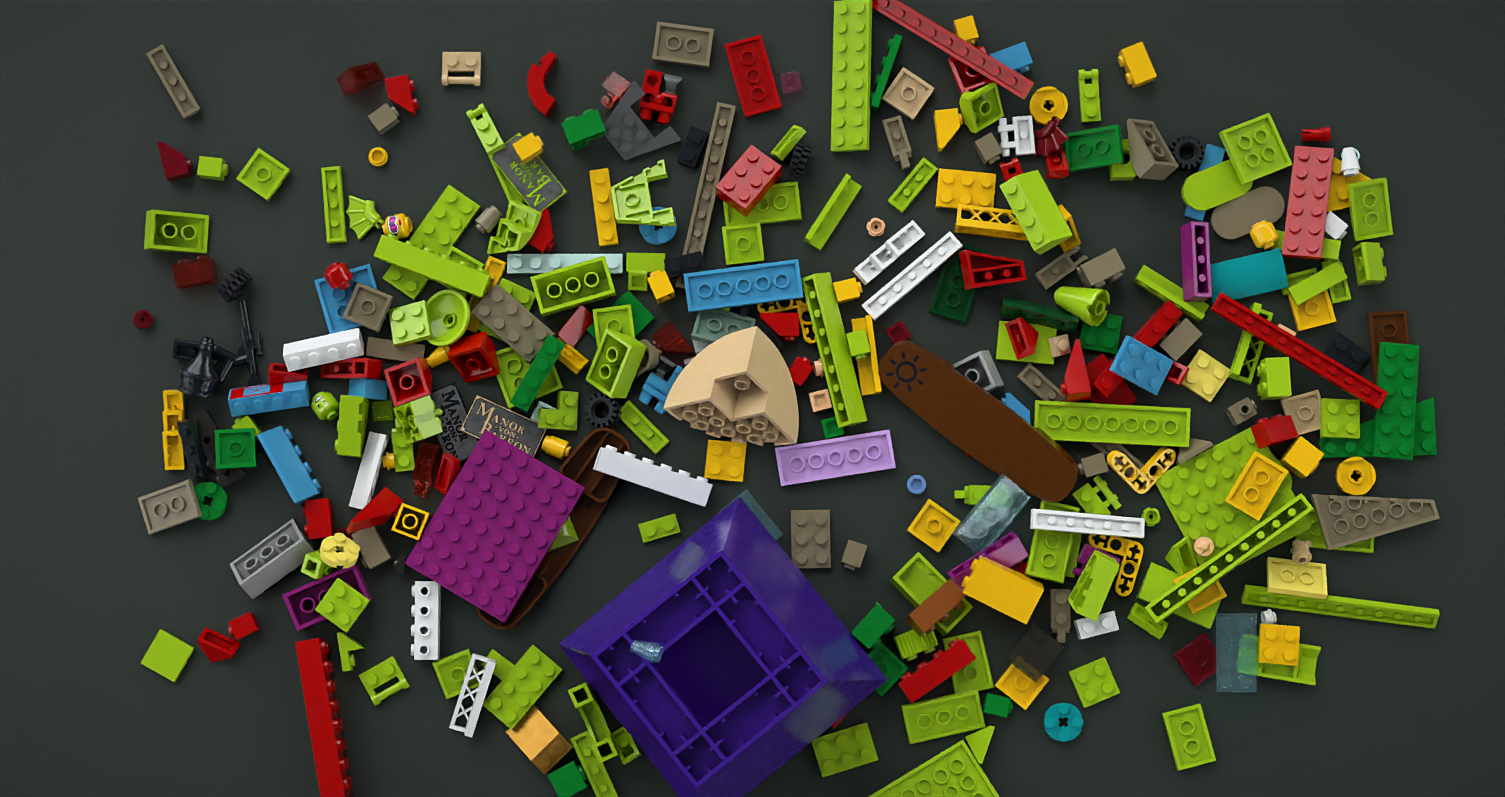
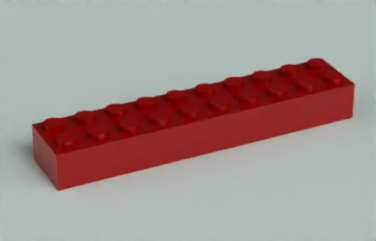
(323, 718)

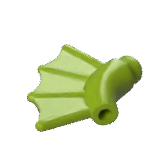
(363, 216)

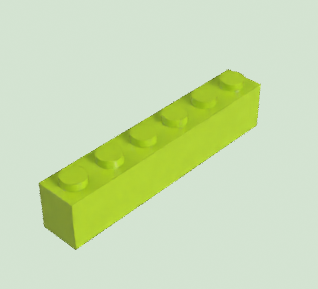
(432, 266)

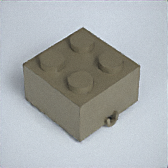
(1101, 269)

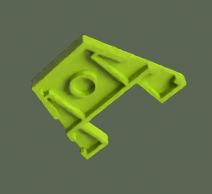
(633, 199)

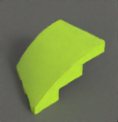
(514, 229)

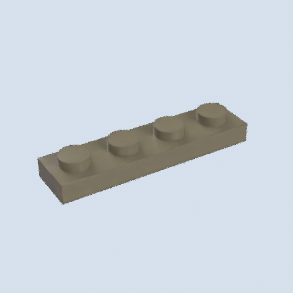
(173, 81)

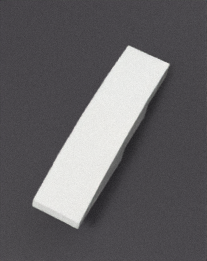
(888, 252)

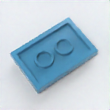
(1141, 365)

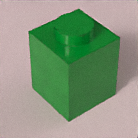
(997, 705)

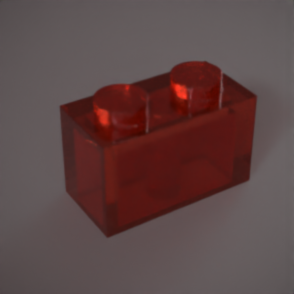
(194, 272)

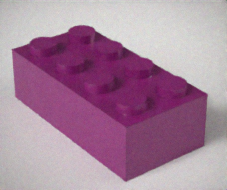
(305, 599)

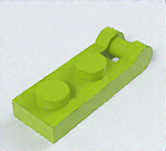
(1089, 96)
(486, 130)

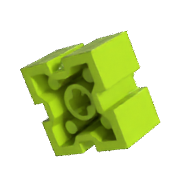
(419, 419)

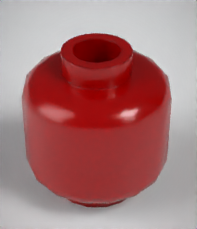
(338, 275)

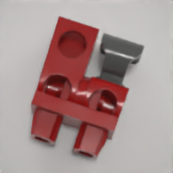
(657, 101)

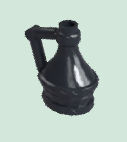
(200, 376)

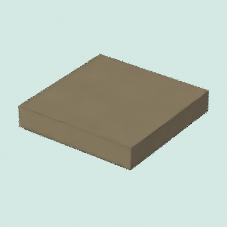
(368, 307)

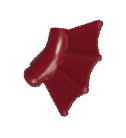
(1049, 138)

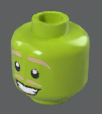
(325, 406)

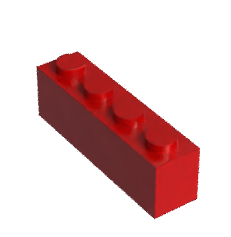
(938, 670)

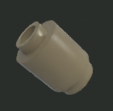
(488, 219)

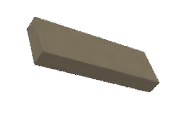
(386, 350)

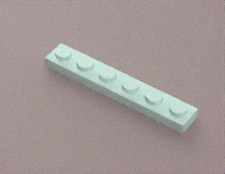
(548, 262)

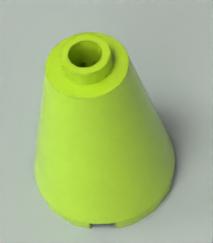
(1084, 303)

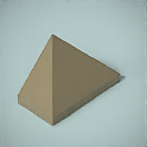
(1195, 447)

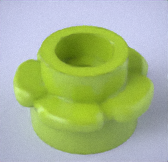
(1156, 517)

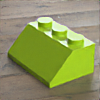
(615, 363)

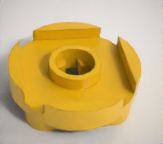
(1054, 97)
(1362, 467)

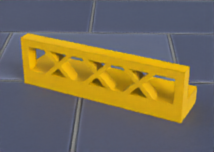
(988, 228)
(867, 367)

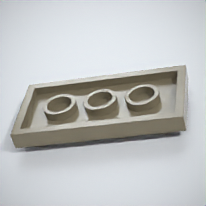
(512, 322)

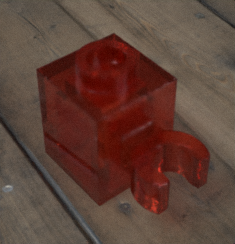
(615, 88)

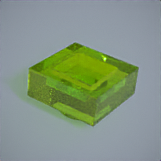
(382, 411)

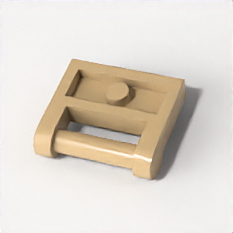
(461, 63)

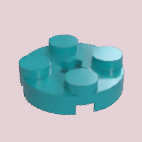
(1074, 722)

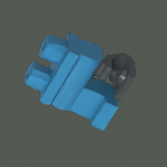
(658, 387)

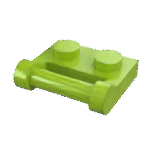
(380, 675)

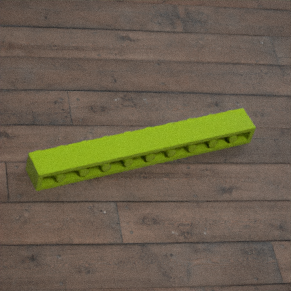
(1227, 559)

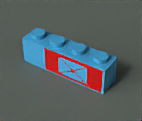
(268, 398)

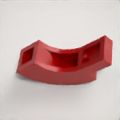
(536, 84)

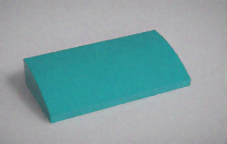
(1249, 275)

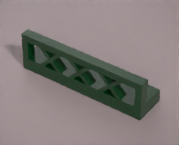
(1039, 314)

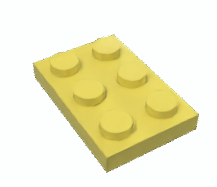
(1295, 579)

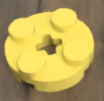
(339, 542)

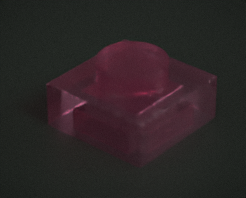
(790, 82)

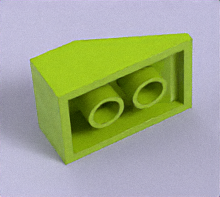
(176, 232)

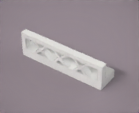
(369, 470)
(479, 698)

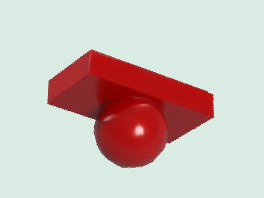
(447, 472)

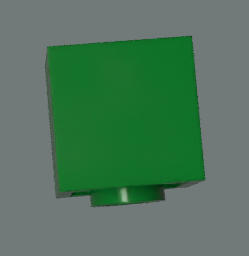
(568, 779)

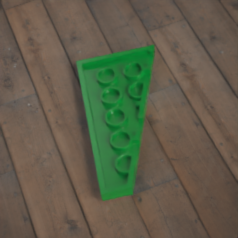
(1363, 447)

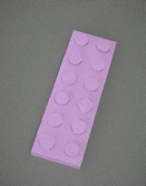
(835, 458)

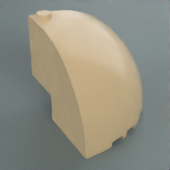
(738, 391)

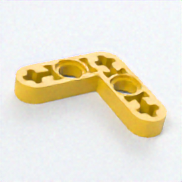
(801, 308)
(1143, 474)
(1123, 551)

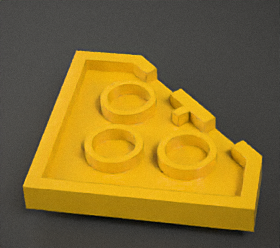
(1338, 187)

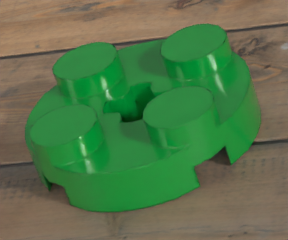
(219, 502)

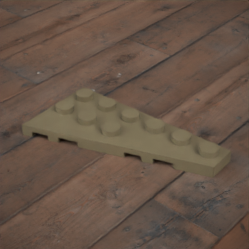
(1359, 518)

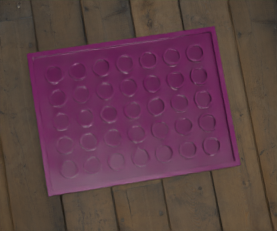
(495, 526)

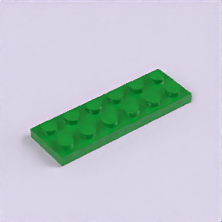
(1396, 417)

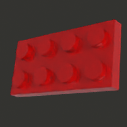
(753, 76)

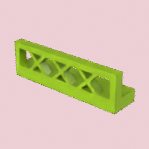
(832, 212)
(1169, 291)
(1242, 348)

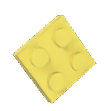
(1205, 376)

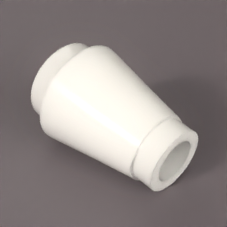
(1350, 163)

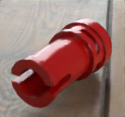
(1321, 134)

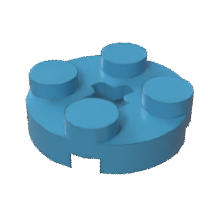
(657, 237)

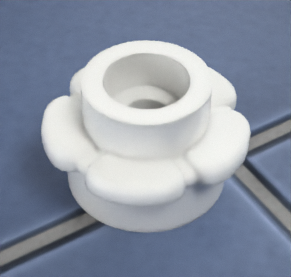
(1268, 617)

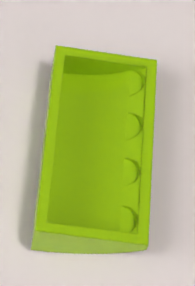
(920, 580)
(1160, 580)

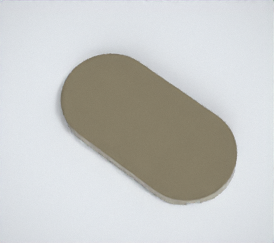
(1238, 215)

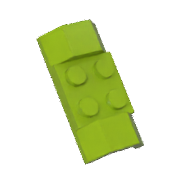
(1303, 673)

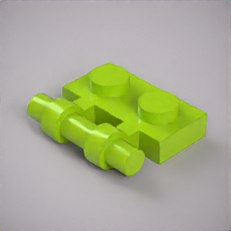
(1089, 500)

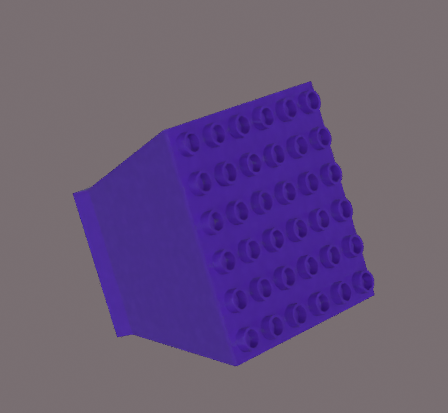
(745, 664)

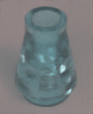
(648, 650)

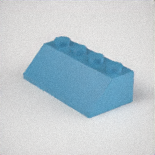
(289, 464)

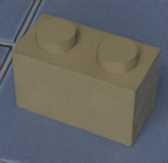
(1179, 340)
(372, 547)

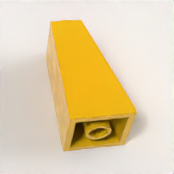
(1002, 588)

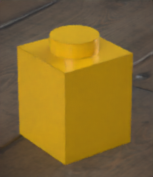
(966, 29)
(528, 147)
(847, 290)

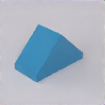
(369, 388)

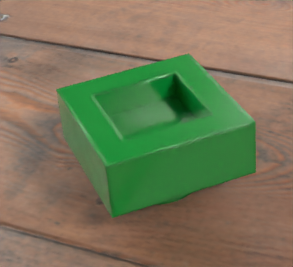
(831, 428)

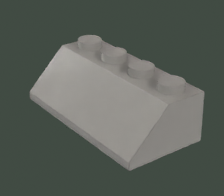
(271, 559)

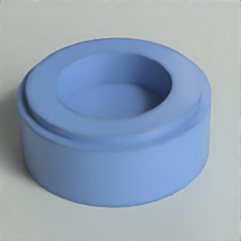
(916, 484)

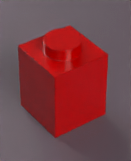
(800, 370)
(243, 626)

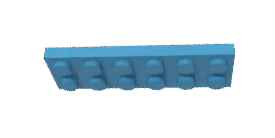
(743, 285)

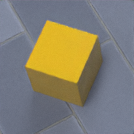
(1301, 457)
(411, 521)

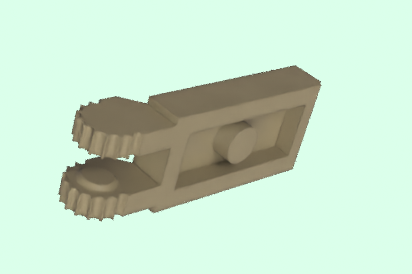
(1059, 268)

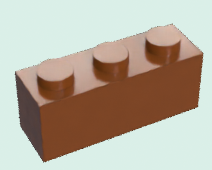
(935, 608)

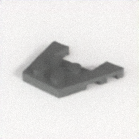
(629, 133)

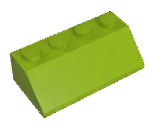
(1036, 211)
(573, 286)

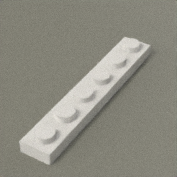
(912, 275)
(1087, 523)

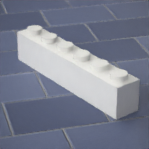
(651, 476)

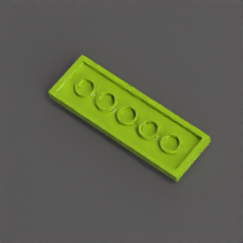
(437, 232)

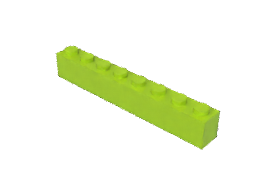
(834, 349)

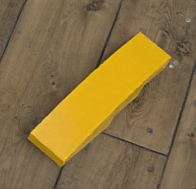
(173, 412)

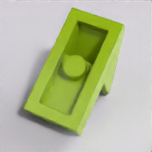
(346, 645)
(626, 745)

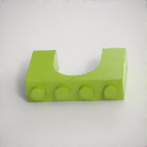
(601, 736)

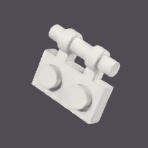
(1023, 136)

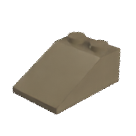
(1149, 151)

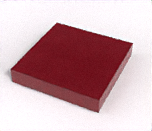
(1197, 659)

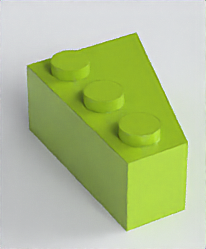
(351, 426)
(1093, 585)

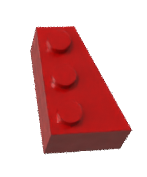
(985, 270)

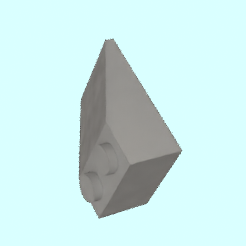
(981, 370)

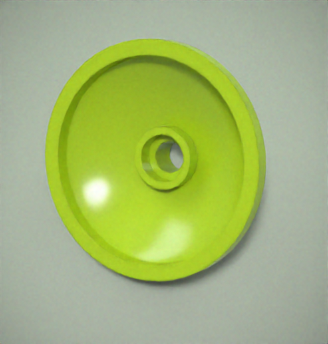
(444, 308)

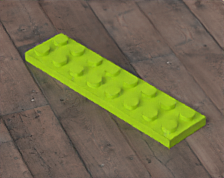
(851, 75)
(1113, 423)

